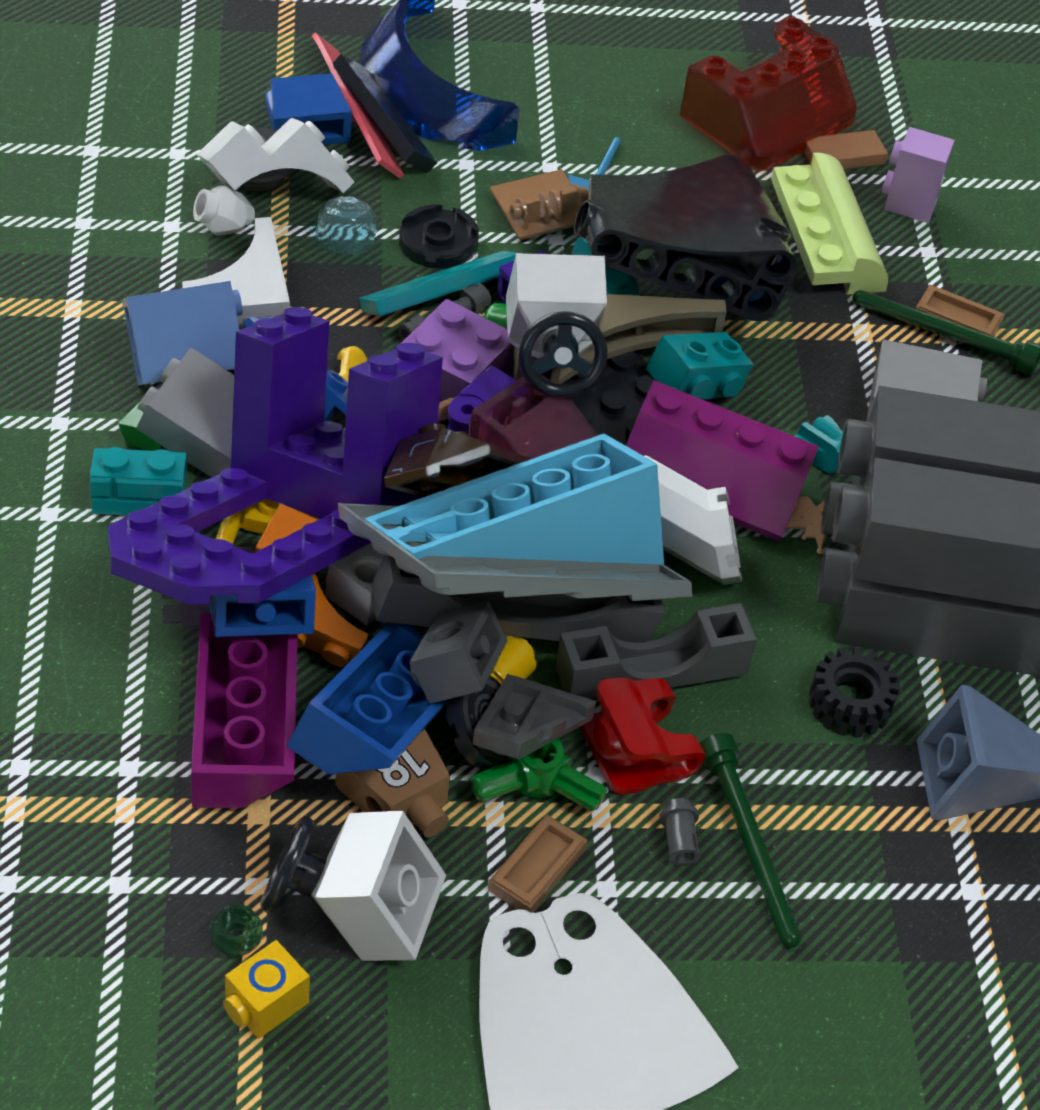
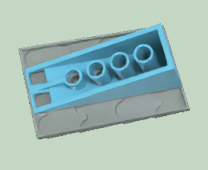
(550, 525)

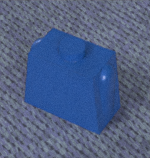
(313, 100)

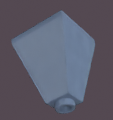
(977, 757)

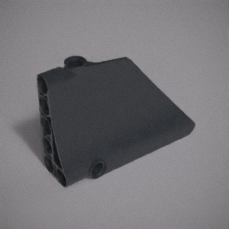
(697, 216)

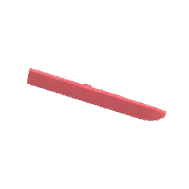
(370, 130)

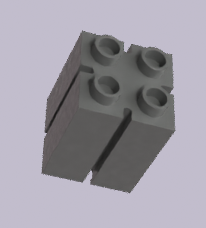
(937, 532)

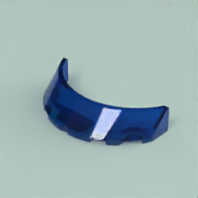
(424, 98)

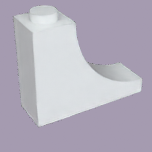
(256, 276)

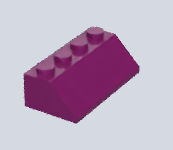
(727, 450)
(242, 717)

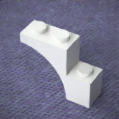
(242, 153)

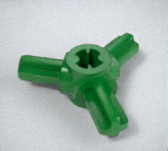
(540, 776)

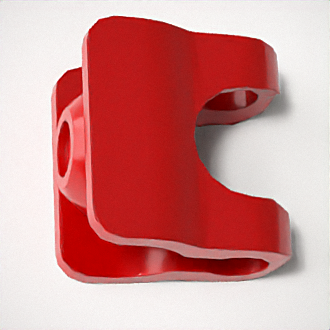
(631, 745)

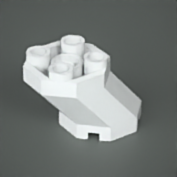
(698, 526)

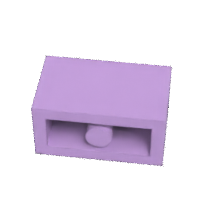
(917, 175)

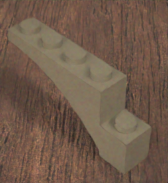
(640, 323)

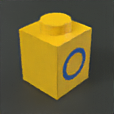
(266, 990)

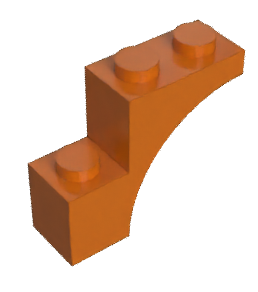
(333, 635)

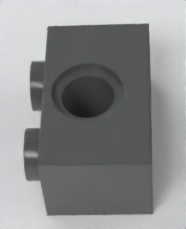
(458, 652)

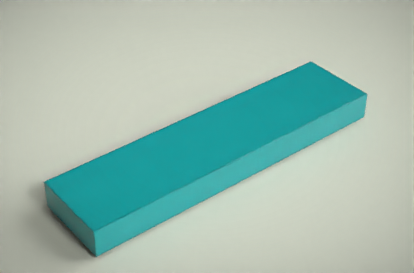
(435, 284)

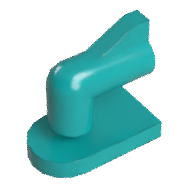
(828, 437)

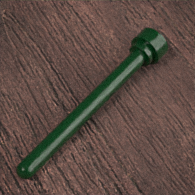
(1021, 355)
(722, 761)

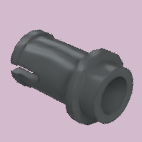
(680, 819)

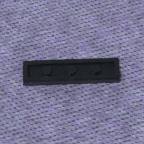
(384, 113)

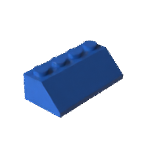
(367, 709)

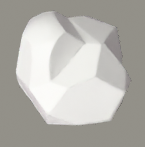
(223, 210)

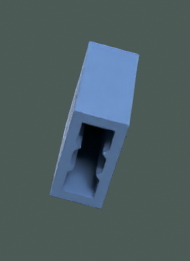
(175, 320)

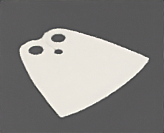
(595, 1038)

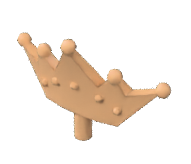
(808, 517)

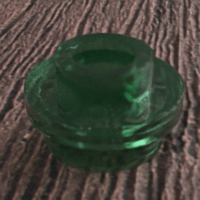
(236, 918)

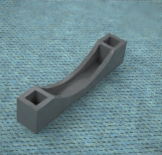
(404, 600)

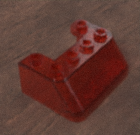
(776, 104)

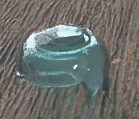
(346, 225)

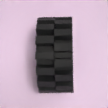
(860, 672)

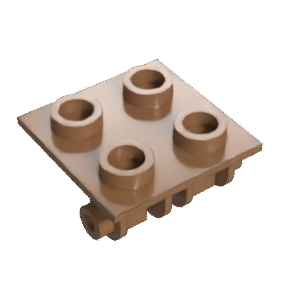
(540, 203)

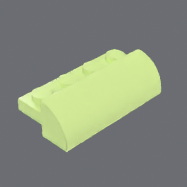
(829, 225)

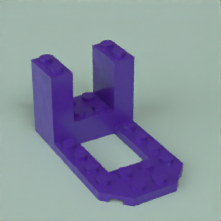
(286, 456)

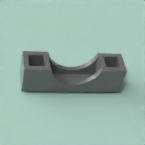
(707, 648)

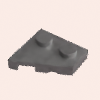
(529, 717)

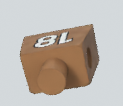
(412, 785)

